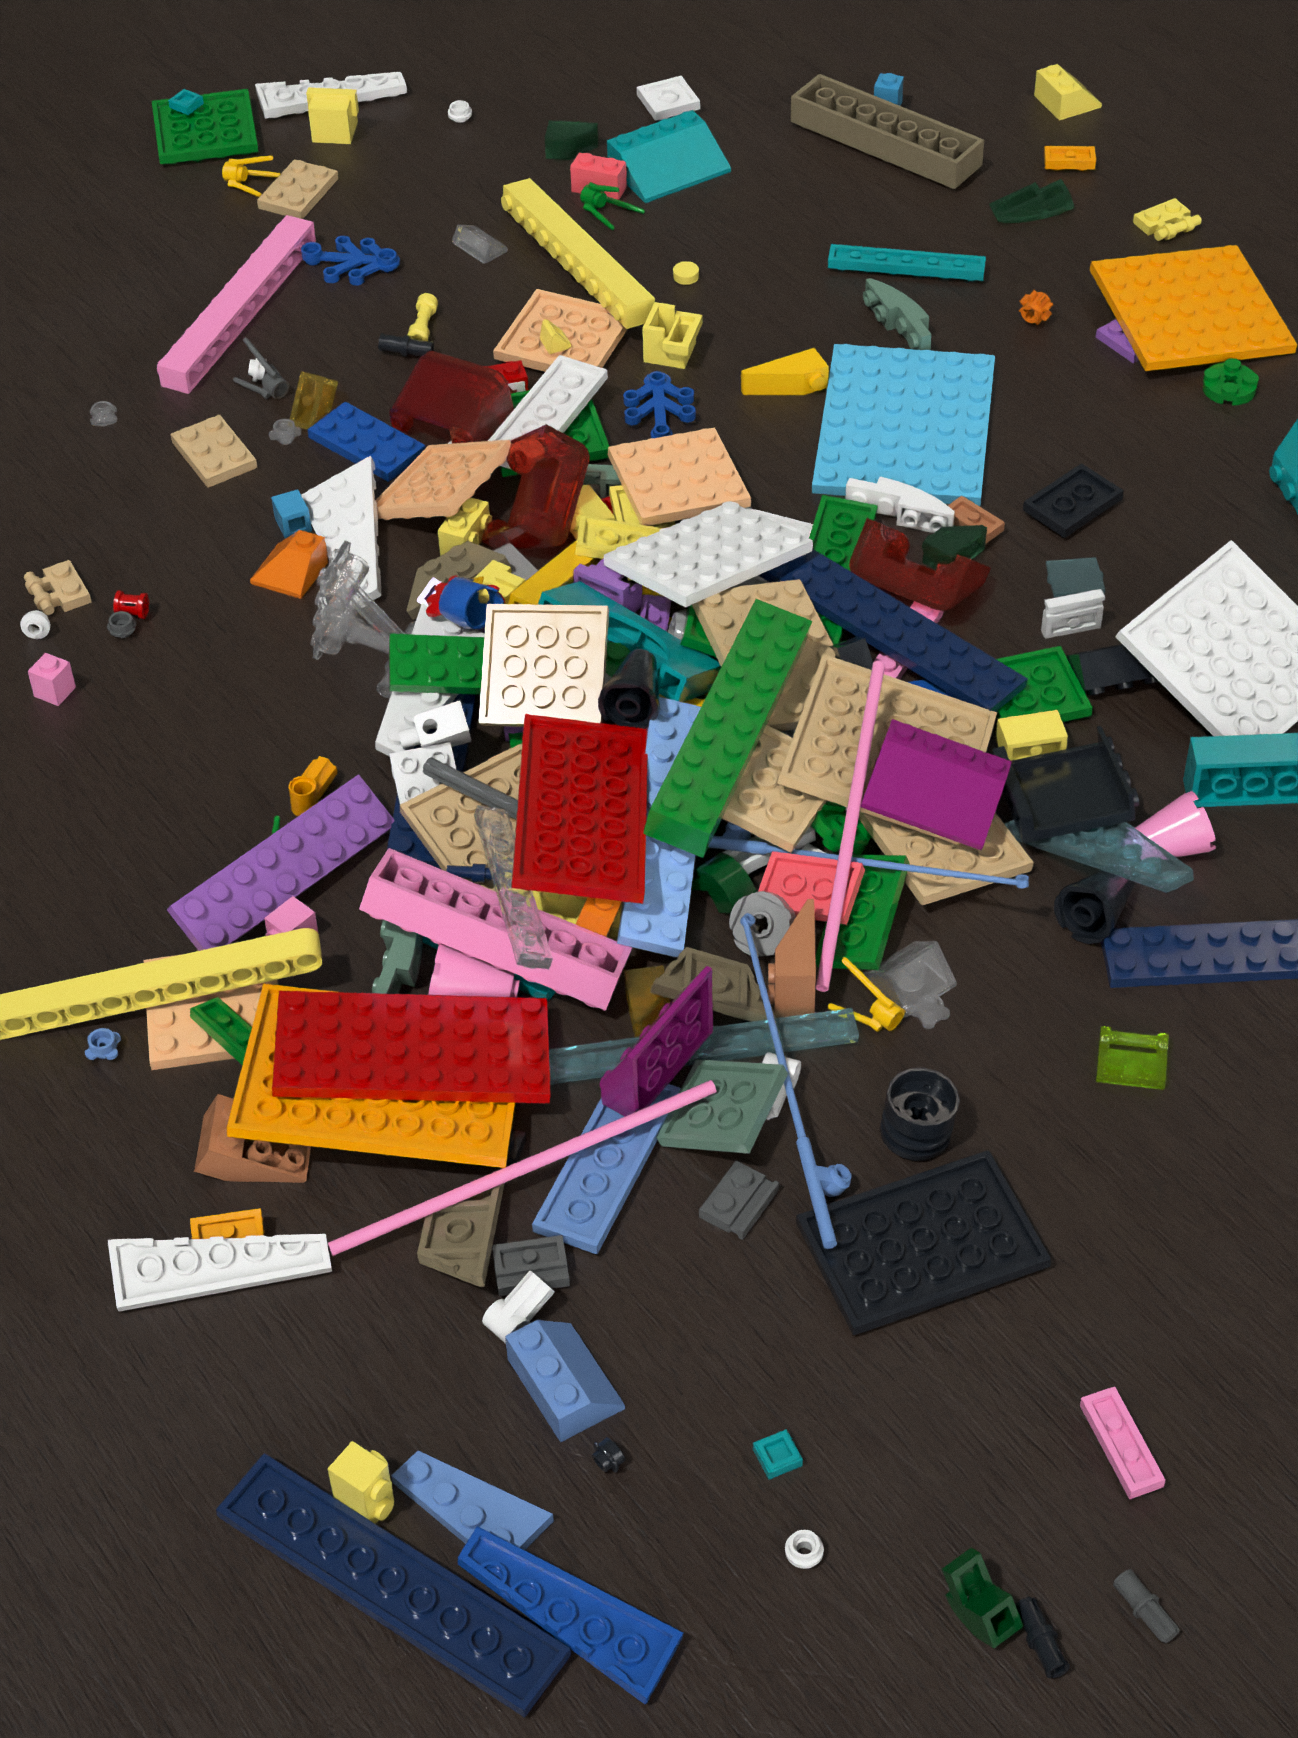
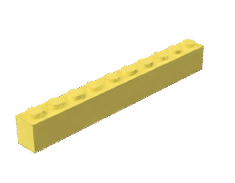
(578, 252)

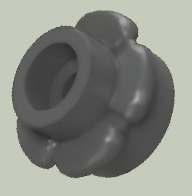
(121, 624)

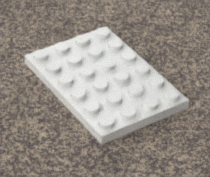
(707, 553)

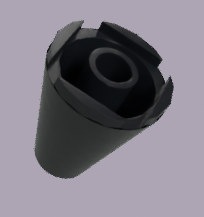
(632, 692)
(1092, 905)

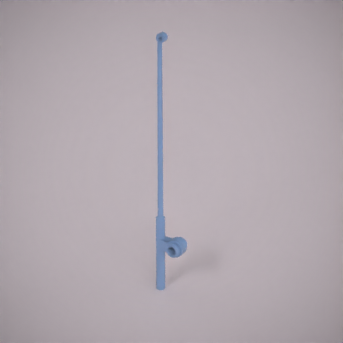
(738, 840)
(819, 1179)

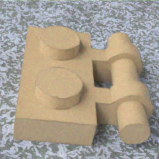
(66, 588)

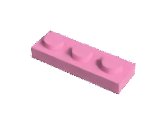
(1122, 1442)

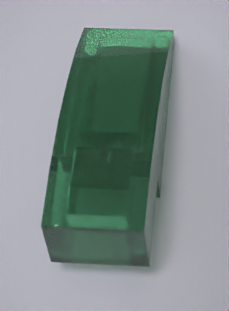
(1033, 203)

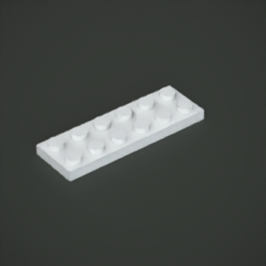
(553, 399)

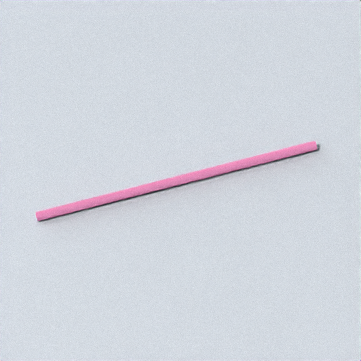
(850, 827)
(520, 1168)

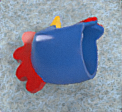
(460, 601)

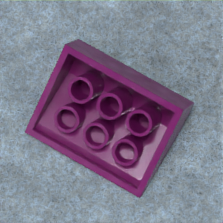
(936, 784)
(661, 1049)

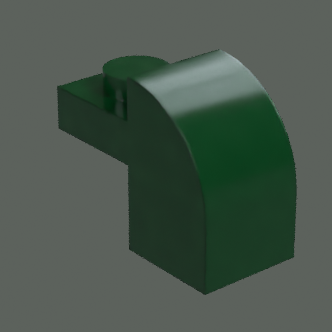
(723, 880)
(979, 1603)

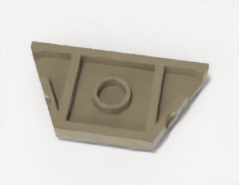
(462, 560)
(732, 983)
(462, 1237)

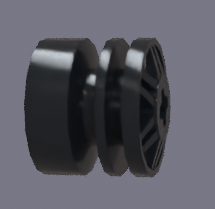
(919, 1114)

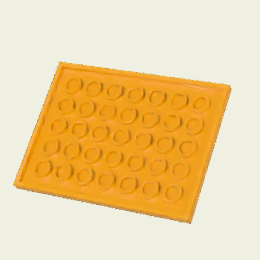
(405, 1128)

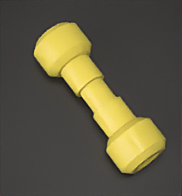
(426, 307)

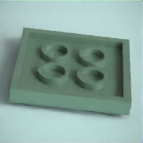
(732, 1115)

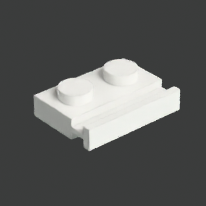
(1072, 613)

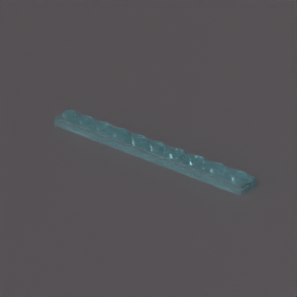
(724, 1043)

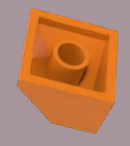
(293, 564)

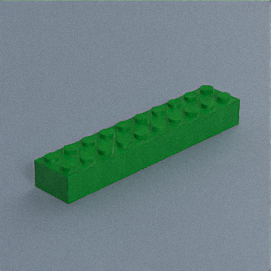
(727, 729)

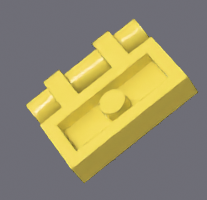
(1166, 220)

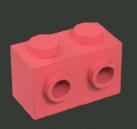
(600, 171)

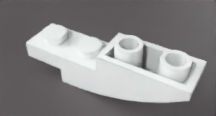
(909, 504)

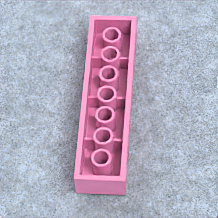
(471, 921)

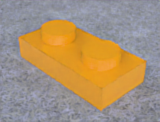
(1069, 157)
(228, 1225)

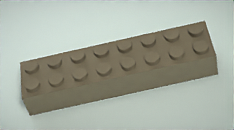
(887, 131)

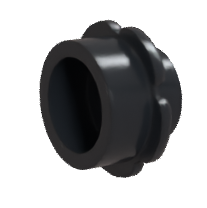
(607, 1455)

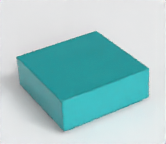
(186, 101)
(777, 1454)

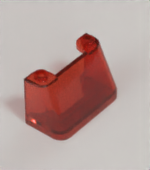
(455, 396)
(547, 493)
(883, 562)

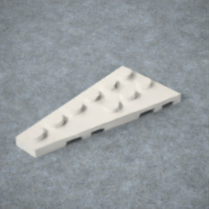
(347, 511)

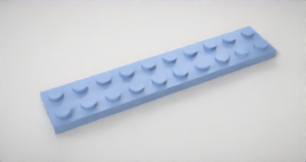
(662, 918)

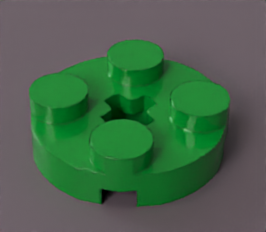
(1230, 382)
(830, 825)

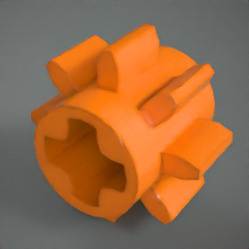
(1035, 307)

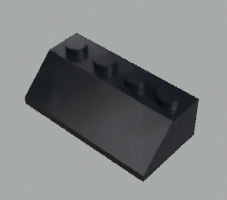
(1108, 667)

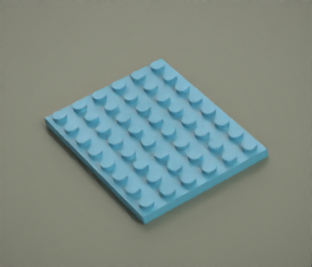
(905, 420)

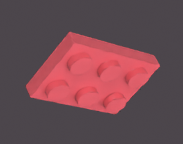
(809, 877)

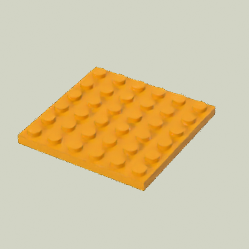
(1192, 307)

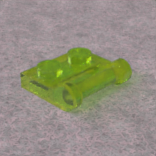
(1132, 1067)

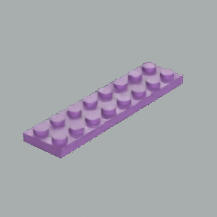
(282, 866)

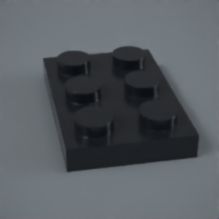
(1073, 500)

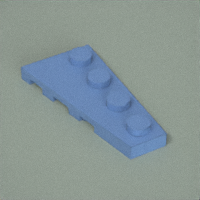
(467, 1502)

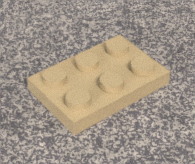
(297, 189)
(213, 451)

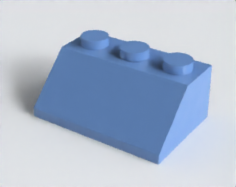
(561, 1377)

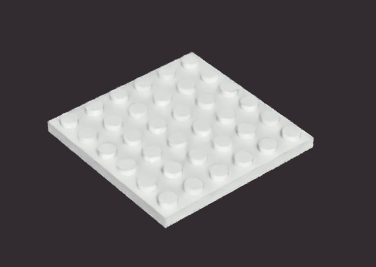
(1224, 646)

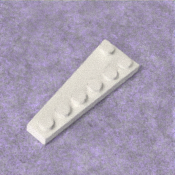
(280, 100)
(185, 1268)

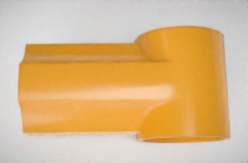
(309, 787)

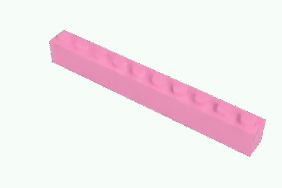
(235, 305)

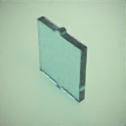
(1074, 576)

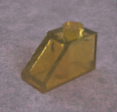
(312, 399)
(643, 1005)

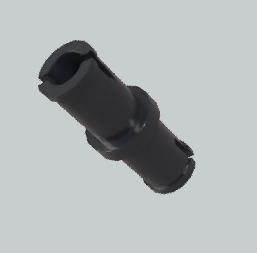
(404, 345)
(1042, 1637)

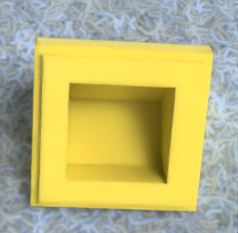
(553, 337)

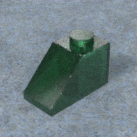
(568, 138)
(953, 540)

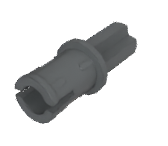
(1146, 1606)

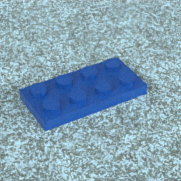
(360, 435)

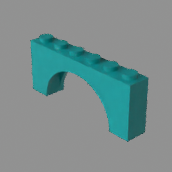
(680, 670)

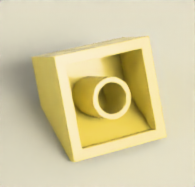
(1063, 93)

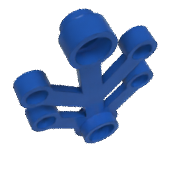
(381, 259)
(658, 384)

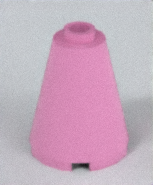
(1180, 827)
(469, 976)

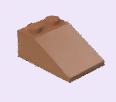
(795, 967)

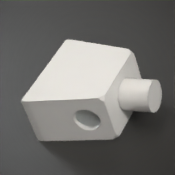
(447, 721)

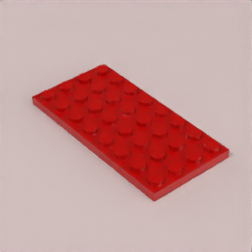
(581, 809)
(411, 1047)

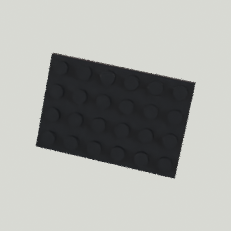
(924, 1242)

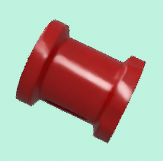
(141, 603)

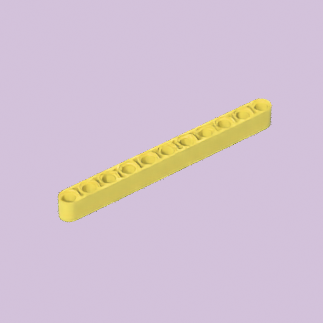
(159, 982)

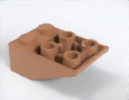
(245, 1158)

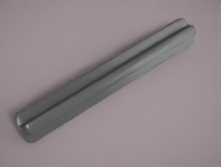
(470, 786)

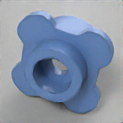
(102, 1044)

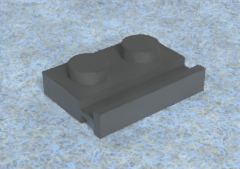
(739, 1200)
(541, 1256)

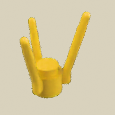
(235, 172)
(884, 1010)

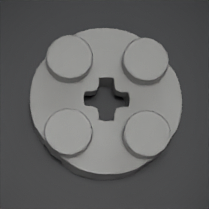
(778, 917)

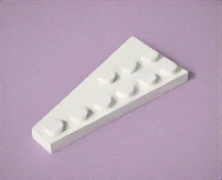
(405, 705)

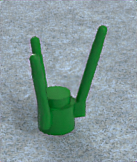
(594, 197)

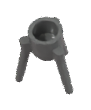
(273, 382)

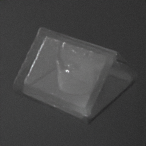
(913, 973)

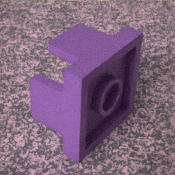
(610, 584)

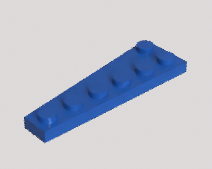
(595, 1625)

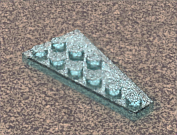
(1121, 852)

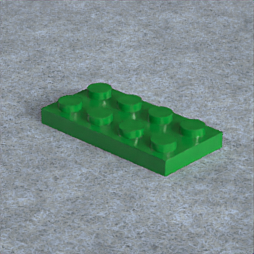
(871, 916)

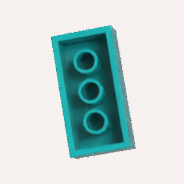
(1243, 769)

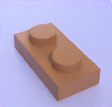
(970, 514)

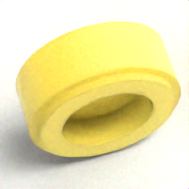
(686, 273)

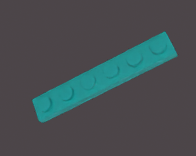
(906, 262)

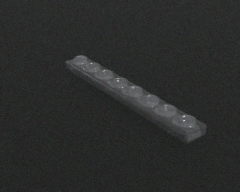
(517, 905)

